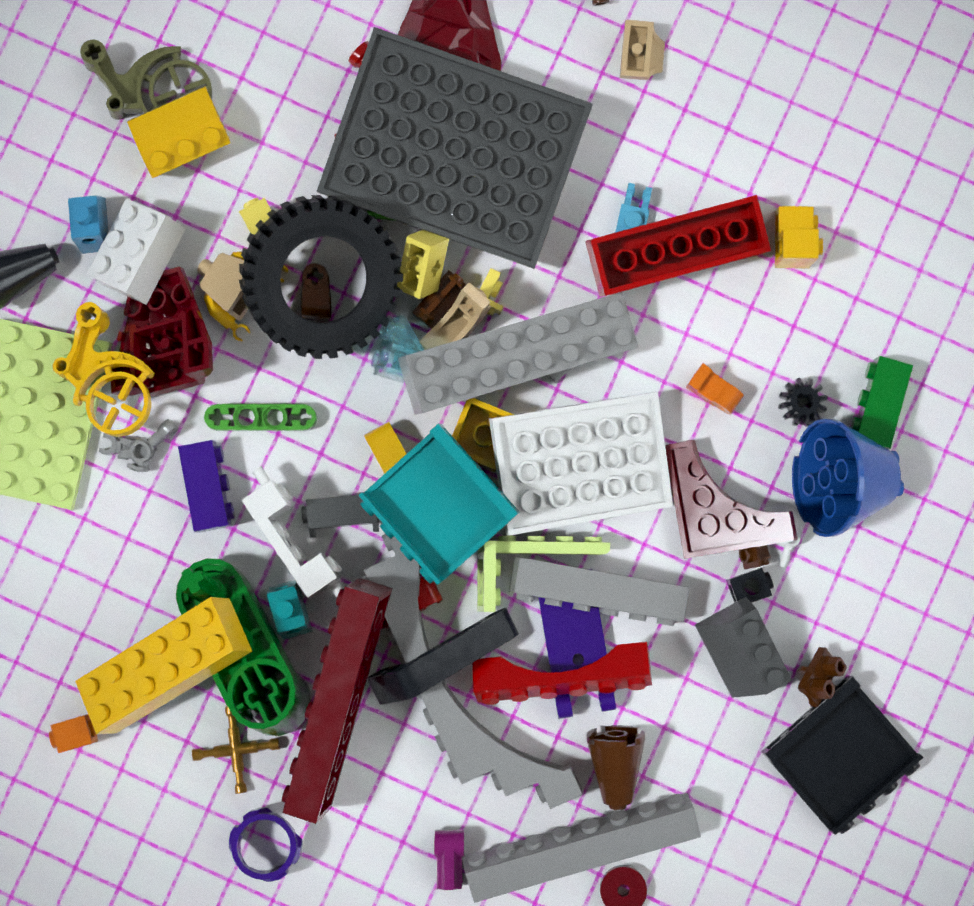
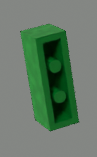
(882, 399)

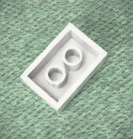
(136, 251)

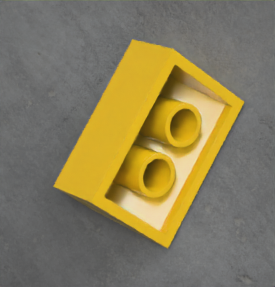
(178, 132)

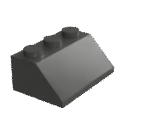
(743, 650)

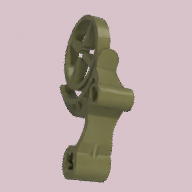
(127, 88)

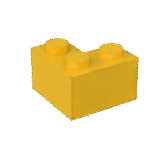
(796, 237)

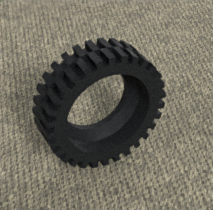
(276, 241)

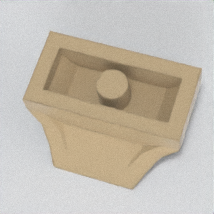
(641, 51)

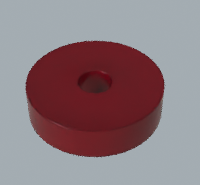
(620, 876)

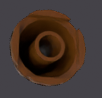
(616, 762)

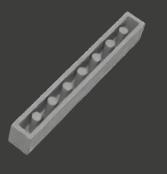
(581, 847)

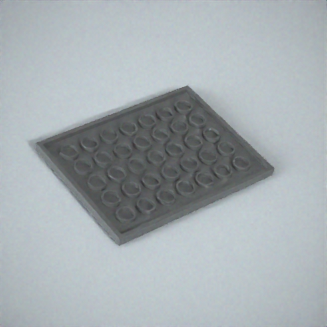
(454, 147)

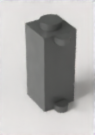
(336, 512)

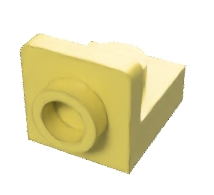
(491, 287)

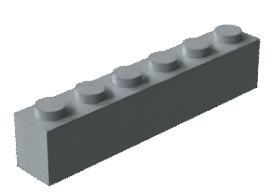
(598, 589)

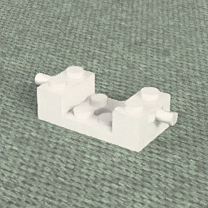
(266, 506)

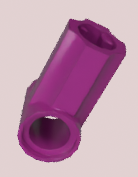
(449, 854)

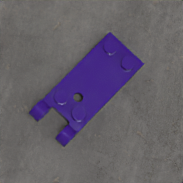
(572, 633)

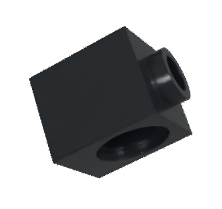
(737, 583)

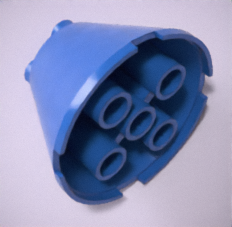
(842, 477)

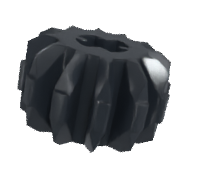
(801, 391)

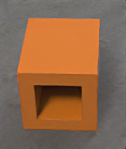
(72, 733)

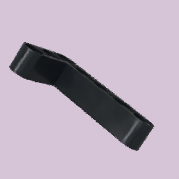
(430, 668)

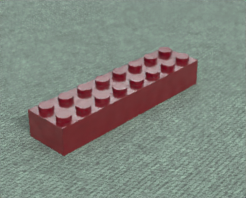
(336, 699)

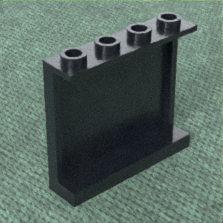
(842, 756)

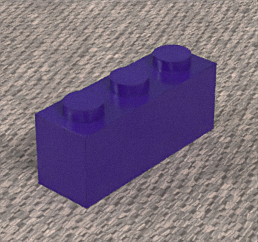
(206, 486)

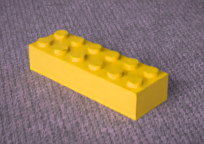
(163, 665)

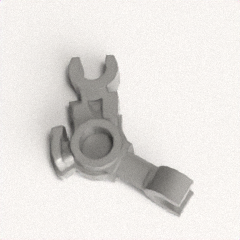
(141, 450)

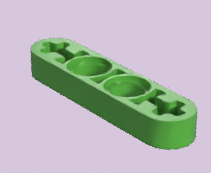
(260, 421)

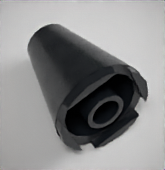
(24, 269)

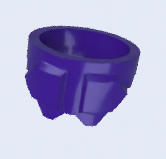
(235, 845)

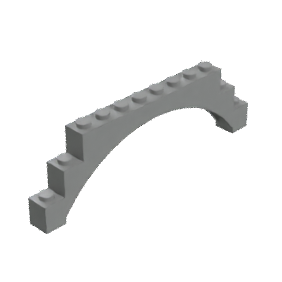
(466, 741)

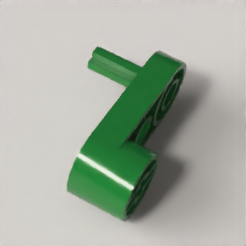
(245, 679)

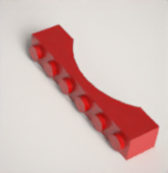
(621, 668)

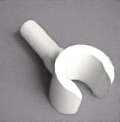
(787, 550)

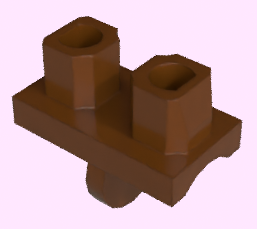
(817, 677)

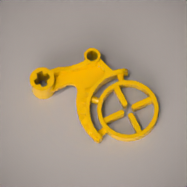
(86, 364)

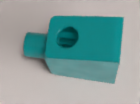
(289, 610)

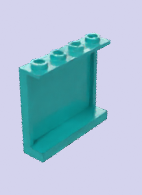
(438, 505)

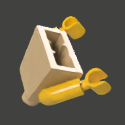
(223, 290)

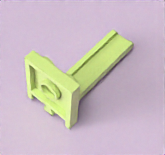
(489, 567)

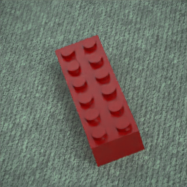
(678, 246)

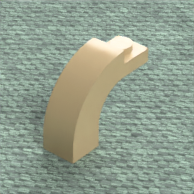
(460, 319)

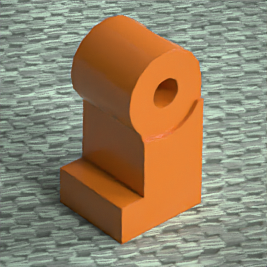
(715, 389)

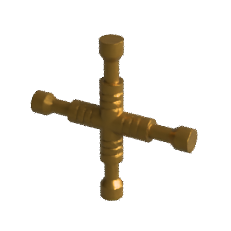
(236, 750)

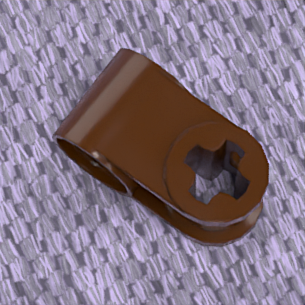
(315, 297)

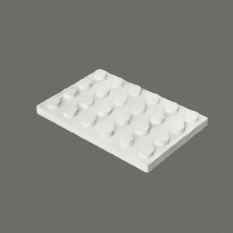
(582, 462)

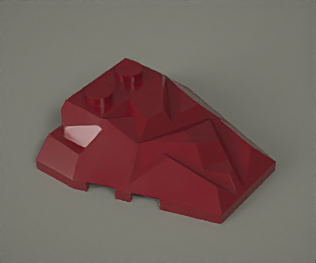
(454, 27)
(166, 337)

